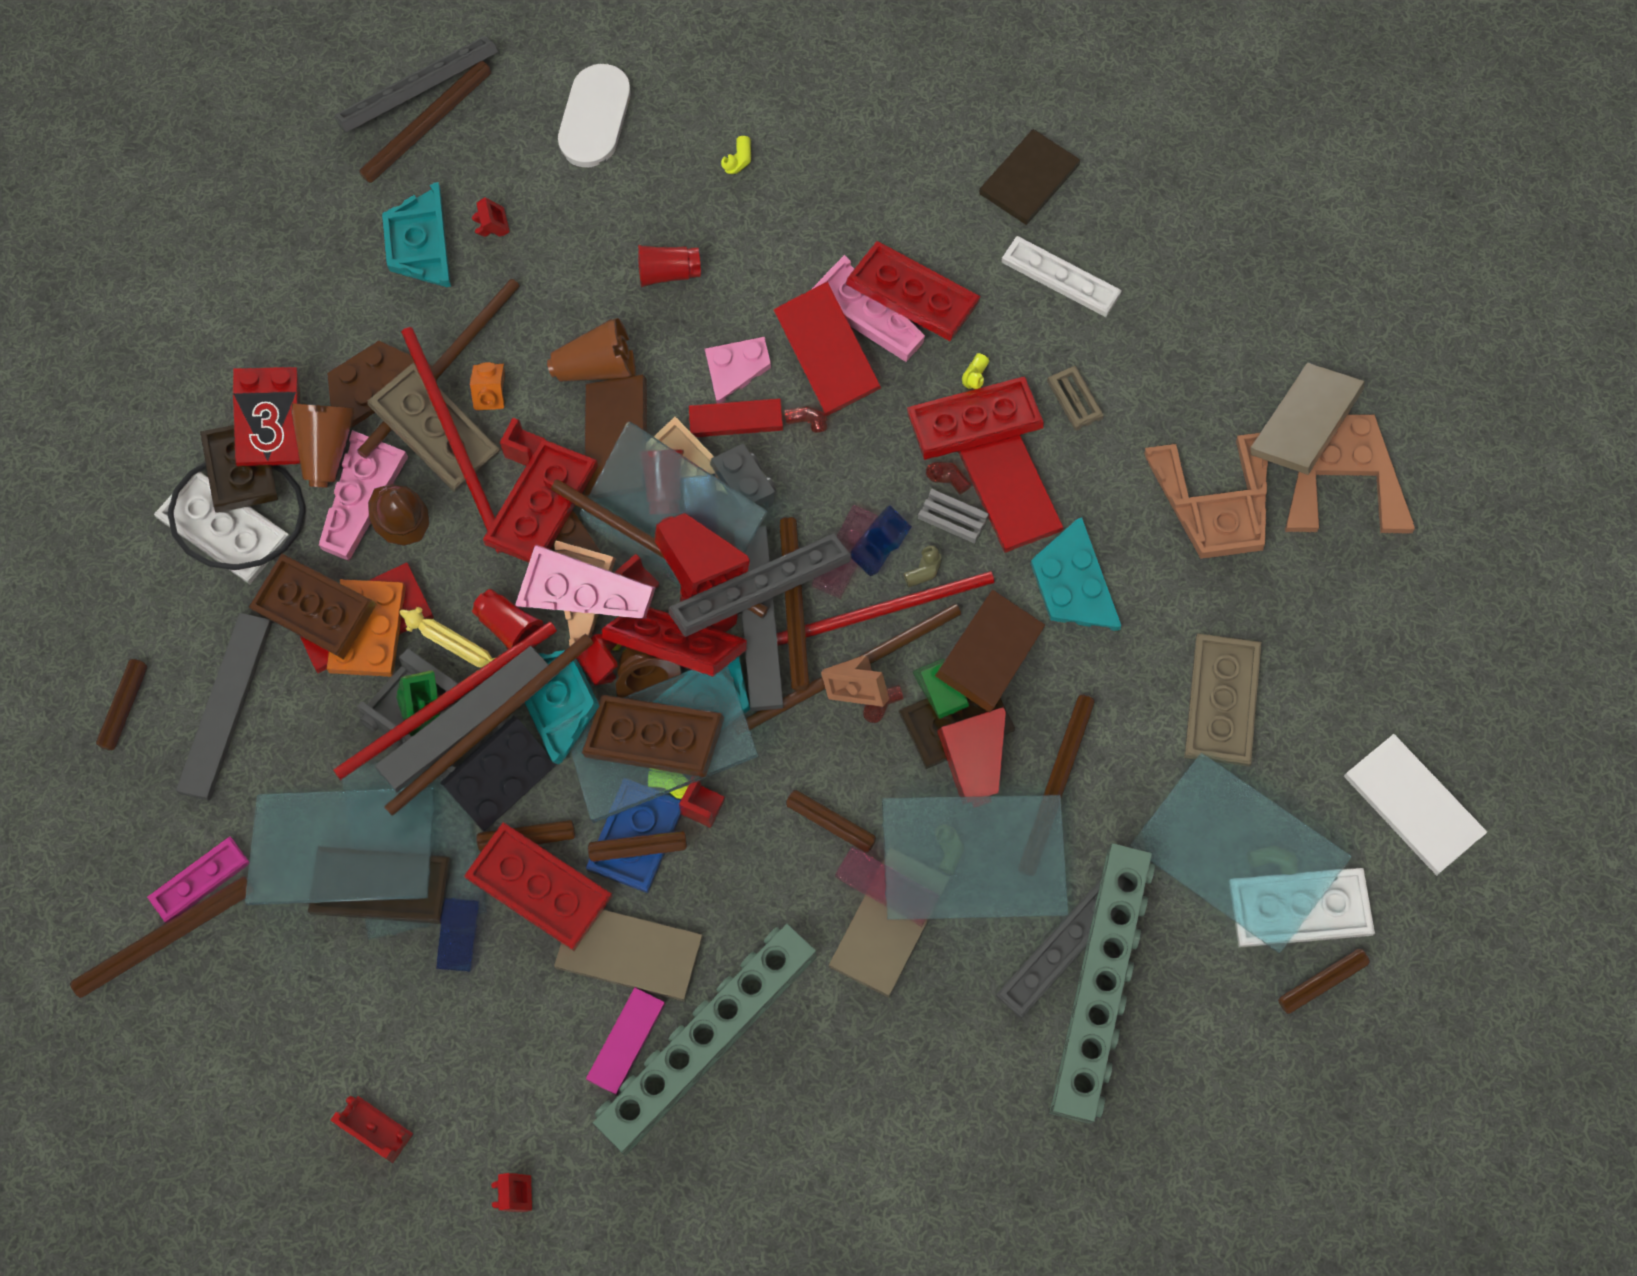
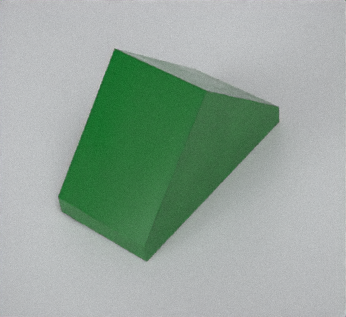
(415, 693)
(941, 696)

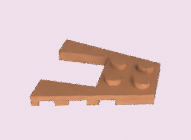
(1353, 450)
(1222, 521)

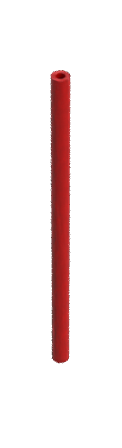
(449, 427)
(892, 606)
(442, 702)

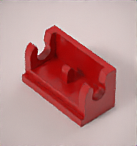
(372, 1128)

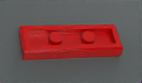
(735, 418)

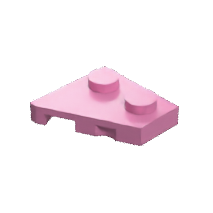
(735, 365)

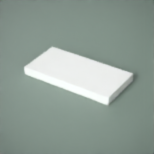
(225, 536)
(1415, 804)
(1339, 914)

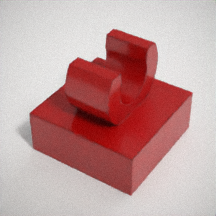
(491, 217)
(513, 1192)

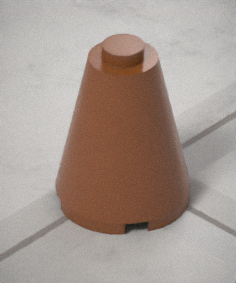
(595, 355)
(321, 440)

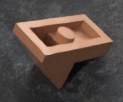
(855, 683)

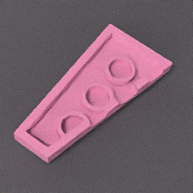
(871, 318)

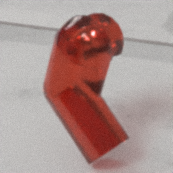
(809, 415)
(948, 473)
(875, 713)

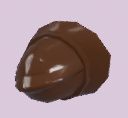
(398, 514)
(642, 671)

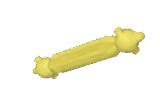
(446, 637)

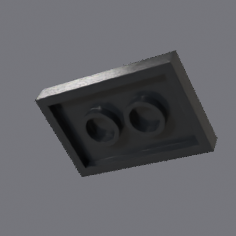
(498, 773)

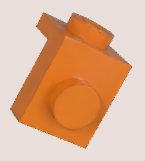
(487, 386)

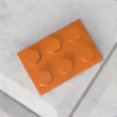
(377, 642)

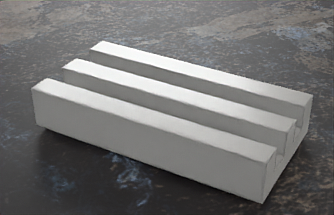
(957, 505)

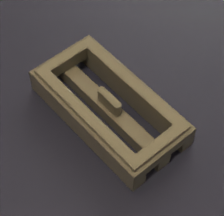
(1069, 411)

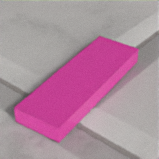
(198, 880)
(625, 1041)

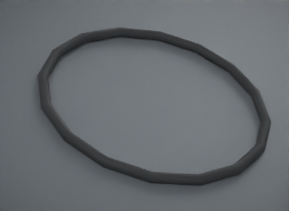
(292, 537)

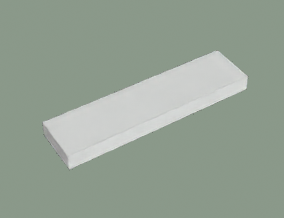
(1061, 276)

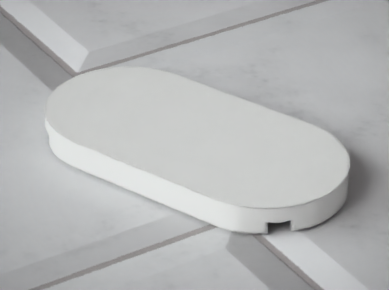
(594, 115)

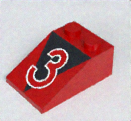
(264, 415)

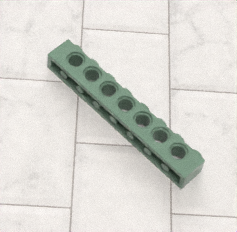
(1066, 1100)
(628, 1133)

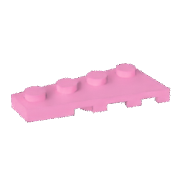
(349, 513)
(576, 586)

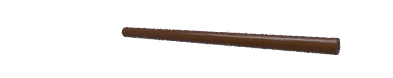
(449, 356)
(622, 526)
(874, 655)
(488, 725)

